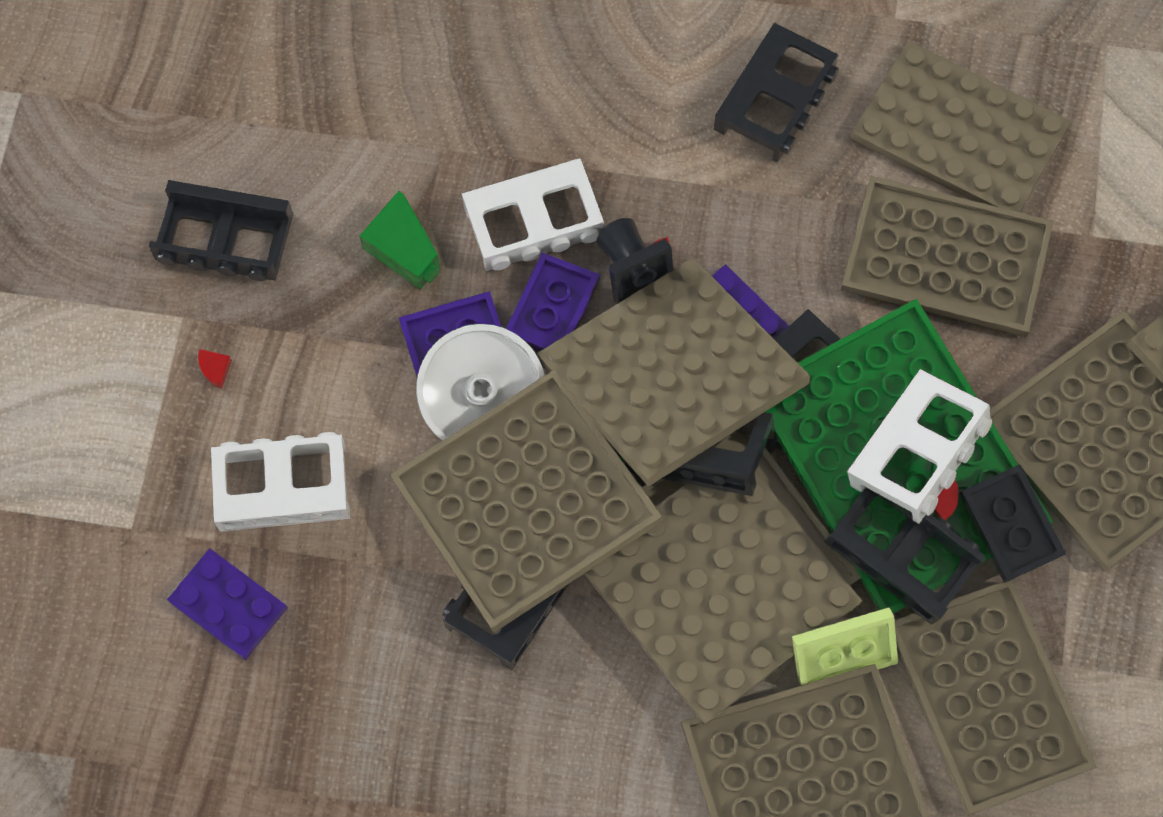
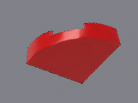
(214, 366)
(947, 501)

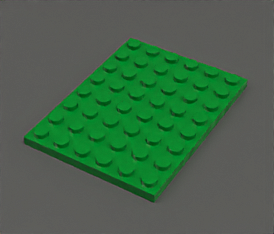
(842, 408)

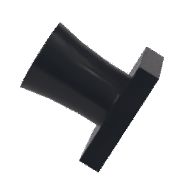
(633, 262)

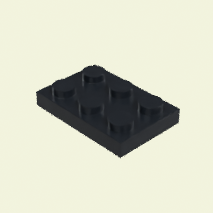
(1012, 523)

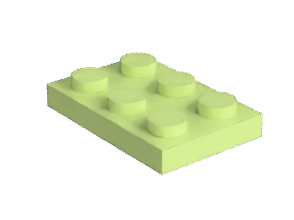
(846, 646)

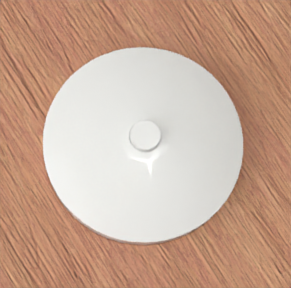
(471, 375)

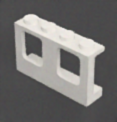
(528, 194)
(903, 431)
(279, 501)

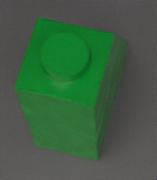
(401, 242)

